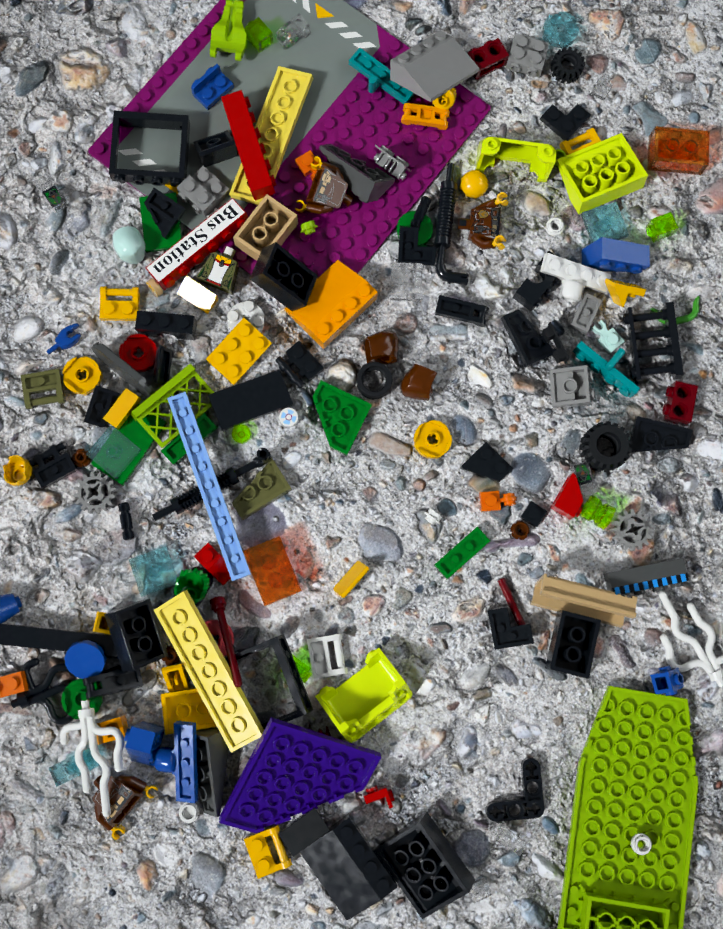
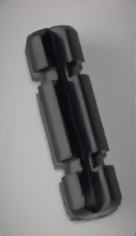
(421, 211)
(126, 521)

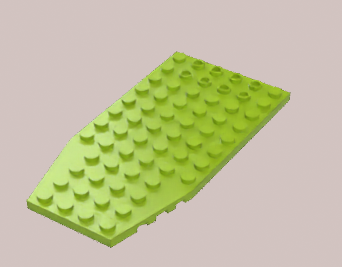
(628, 782)

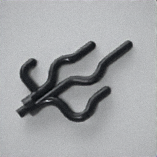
(37, 694)

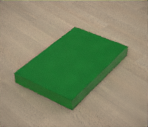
(151, 232)

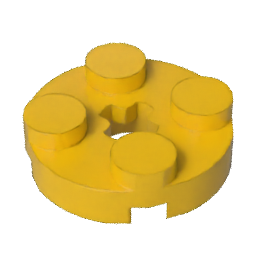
(71, 376)
(433, 450)

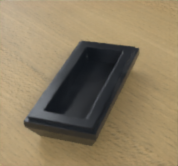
(162, 365)

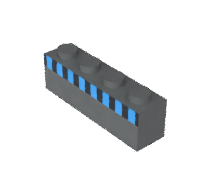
(647, 577)

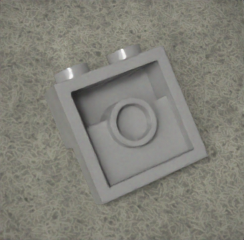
(527, 55)
(202, 191)
(571, 386)

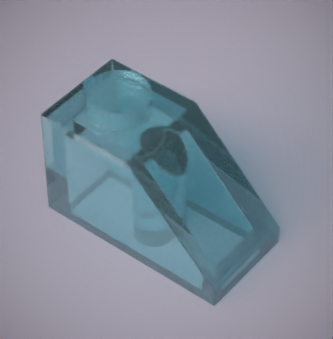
(68, 770)

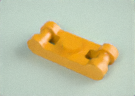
(425, 116)

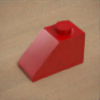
(569, 498)
(213, 563)

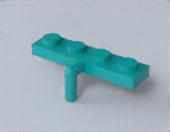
(378, 76)
(607, 369)

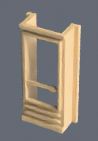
(583, 599)

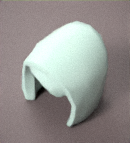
(129, 244)

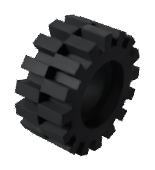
(570, 56)

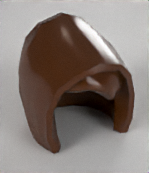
(382, 347)
(418, 383)

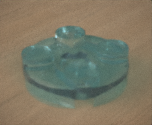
(557, 38)

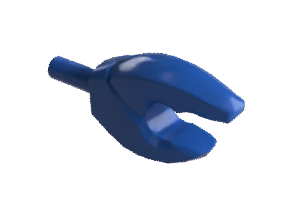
(62, 339)

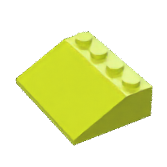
(601, 173)

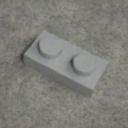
(585, 313)

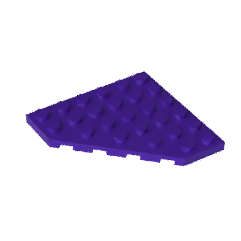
(293, 774)

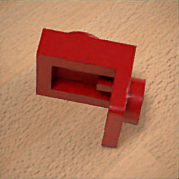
(375, 793)

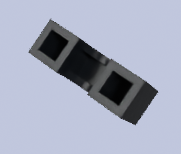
(531, 293)
(174, 324)

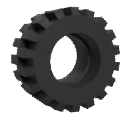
(618, 439)

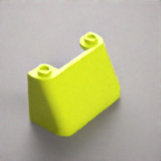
(539, 155)
(365, 697)

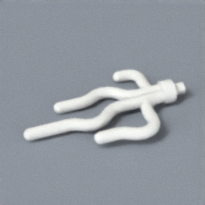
(706, 661)
(89, 733)

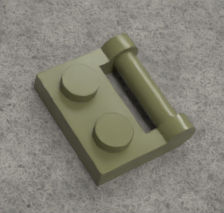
(42, 382)

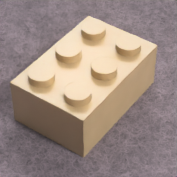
(266, 225)

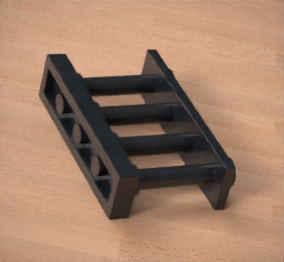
(669, 331)

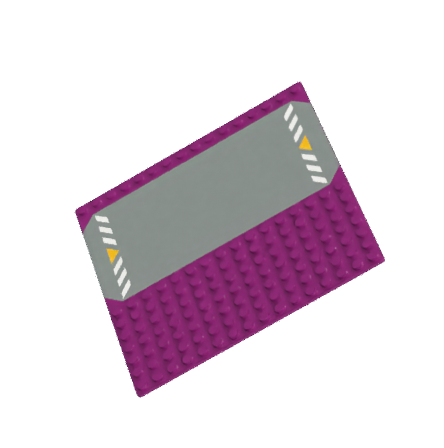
(334, 113)

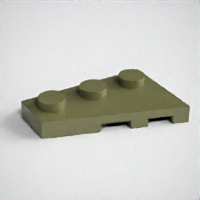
(262, 491)

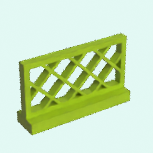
(161, 396)

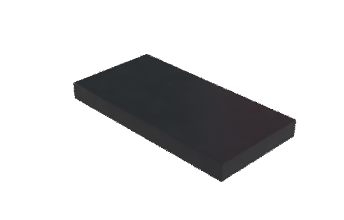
(250, 400)

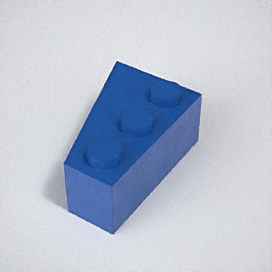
(616, 256)
(143, 742)

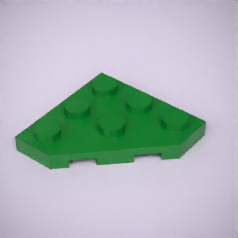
(340, 415)

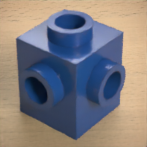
(667, 680)

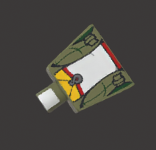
(220, 271)

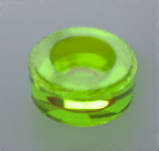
(241, 434)

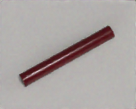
(511, 602)

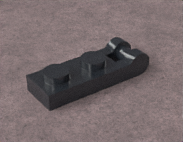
(461, 310)
(112, 683)

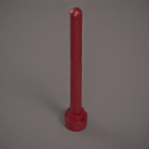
(218, 606)

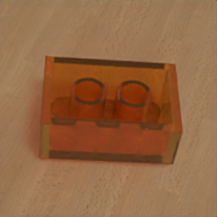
(678, 150)
(272, 571)

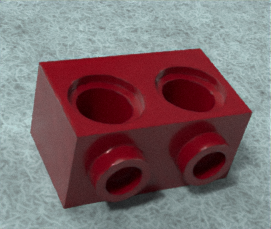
(488, 61)
(684, 405)

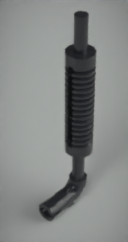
(444, 228)
(225, 479)

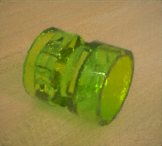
(597, 512)

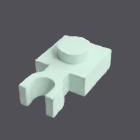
(609, 339)

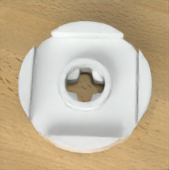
(246, 309)

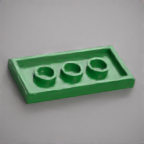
(140, 437)

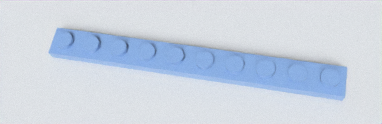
(209, 486)

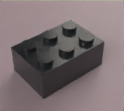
(283, 277)
(136, 635)
(573, 644)

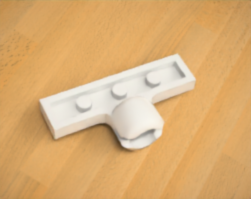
(573, 277)

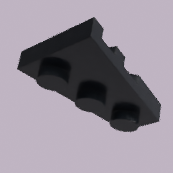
(526, 340)
(657, 435)

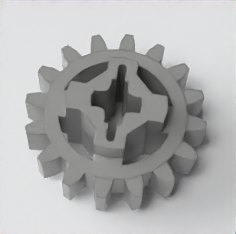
(90, 498)
(635, 537)

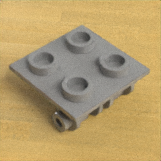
(386, 158)

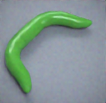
(686, 318)

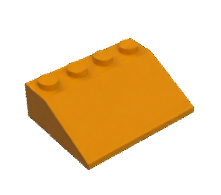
(334, 303)

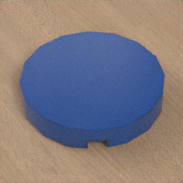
(85, 659)

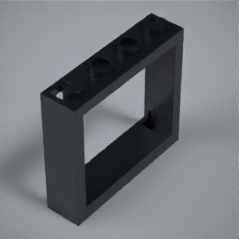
(155, 121)
(290, 673)

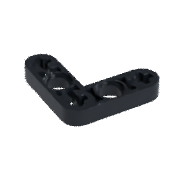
(529, 798)

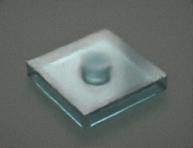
(605, 222)
(113, 452)
(153, 571)

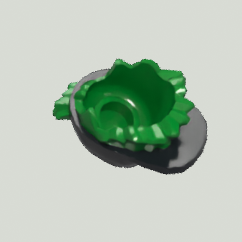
(196, 581)

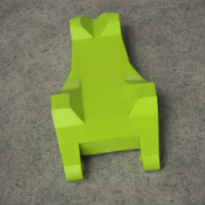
(228, 32)

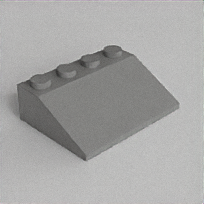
(432, 66)

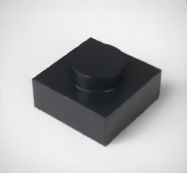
(533, 514)

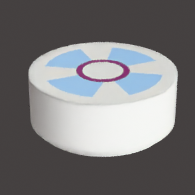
(288, 417)

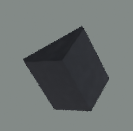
(216, 148)

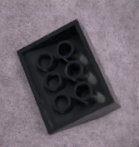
(425, 866)
(349, 868)

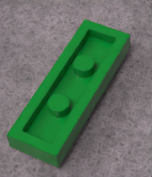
(175, 449)
(461, 553)

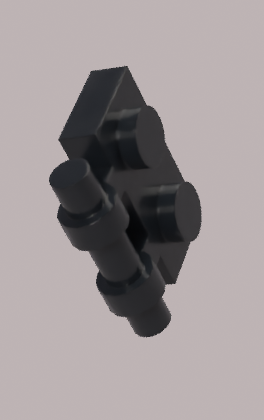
(303, 360)
(54, 470)

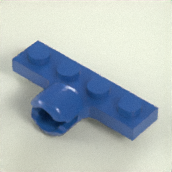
(181, 761)

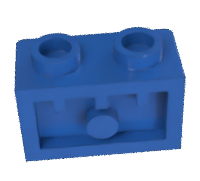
(211, 87)

